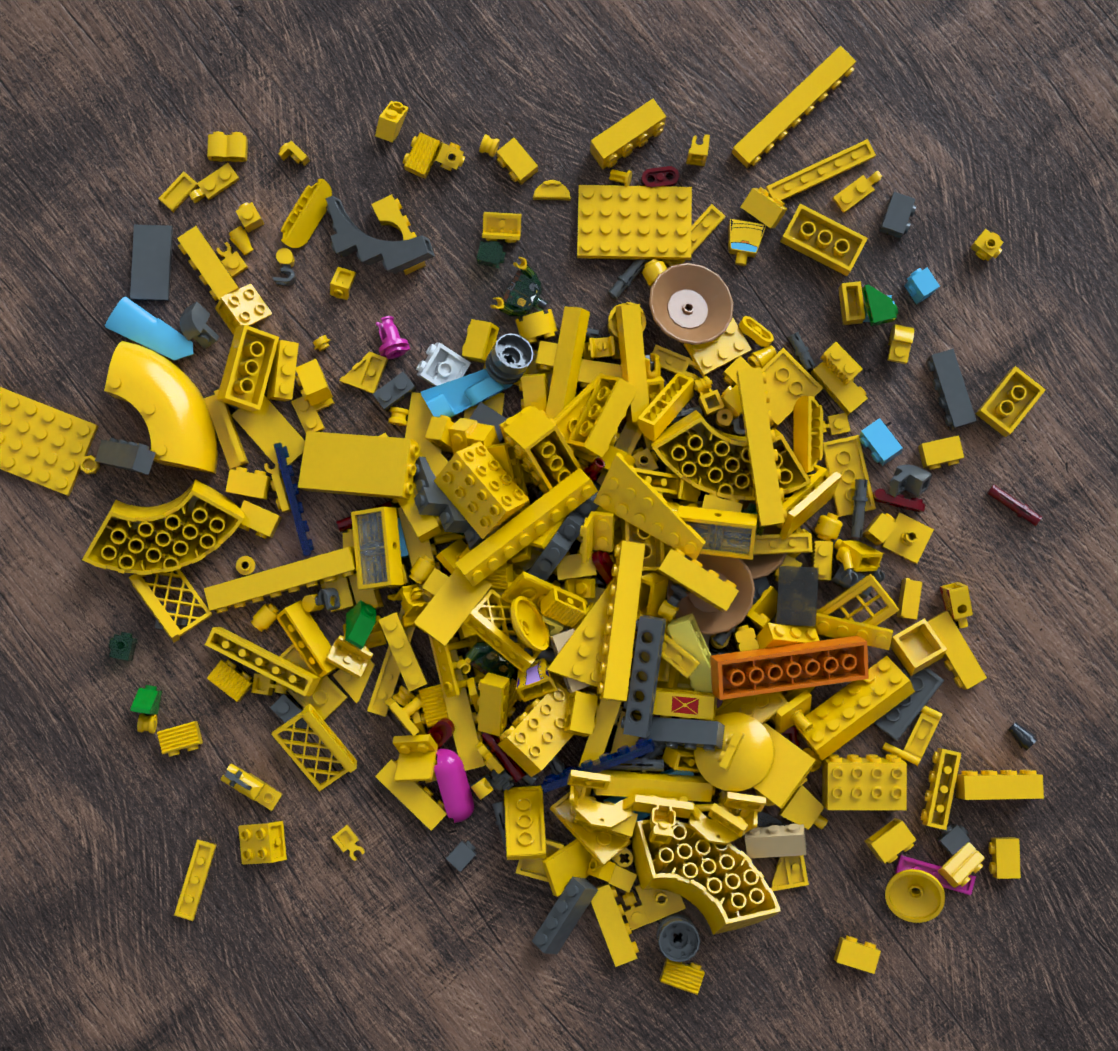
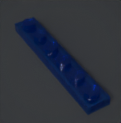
(292, 491)
(604, 762)

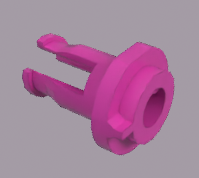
(392, 345)

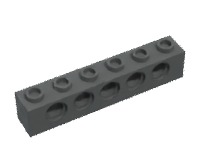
(642, 726)

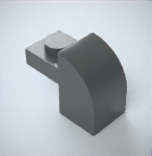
(194, 325)
(910, 479)

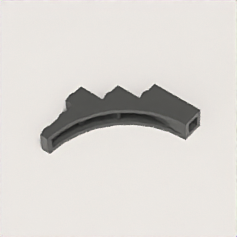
(396, 254)
(434, 502)
(563, 539)

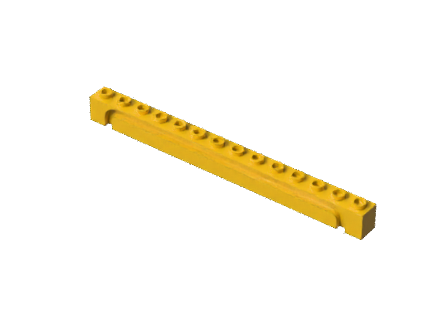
(458, 706)

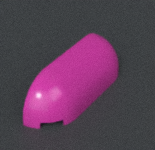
(453, 785)

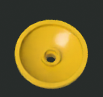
(528, 624)
(912, 904)

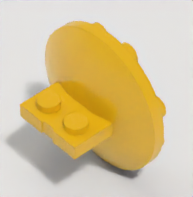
(743, 757)

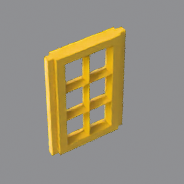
(853, 592)

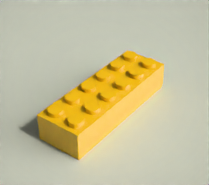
(856, 707)

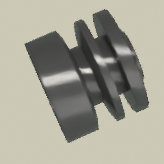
(509, 359)
(674, 948)

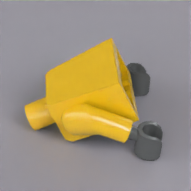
(859, 558)

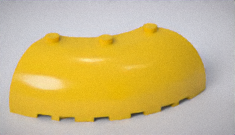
(169, 404)
(720, 460)
(166, 534)
(705, 873)

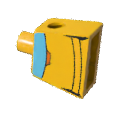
(744, 239)

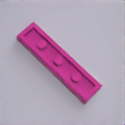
(907, 863)

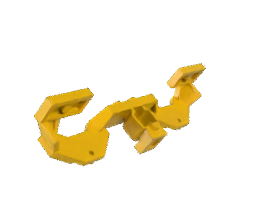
(662, 810)

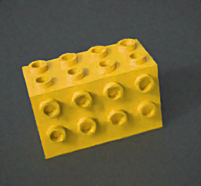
(541, 449)
(481, 489)
(538, 732)
(864, 782)

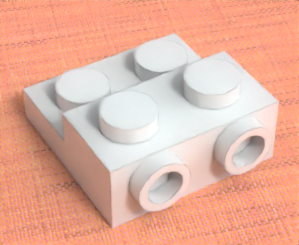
(441, 365)

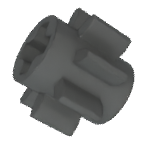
(502, 780)

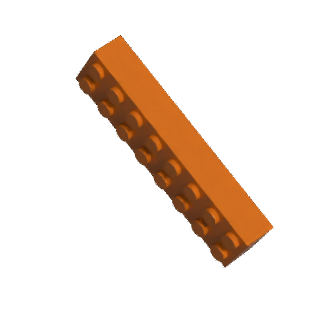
(789, 667)

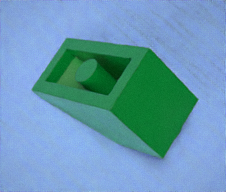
(878, 306)
(360, 623)
(147, 700)

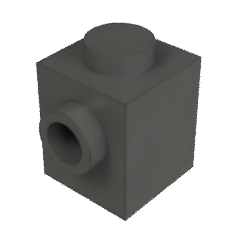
(953, 838)
(462, 855)

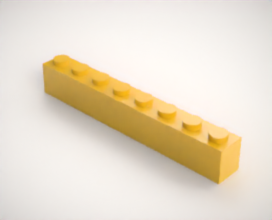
(793, 107)
(760, 447)
(526, 527)
(281, 579)
(622, 621)

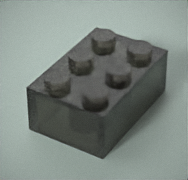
(797, 596)

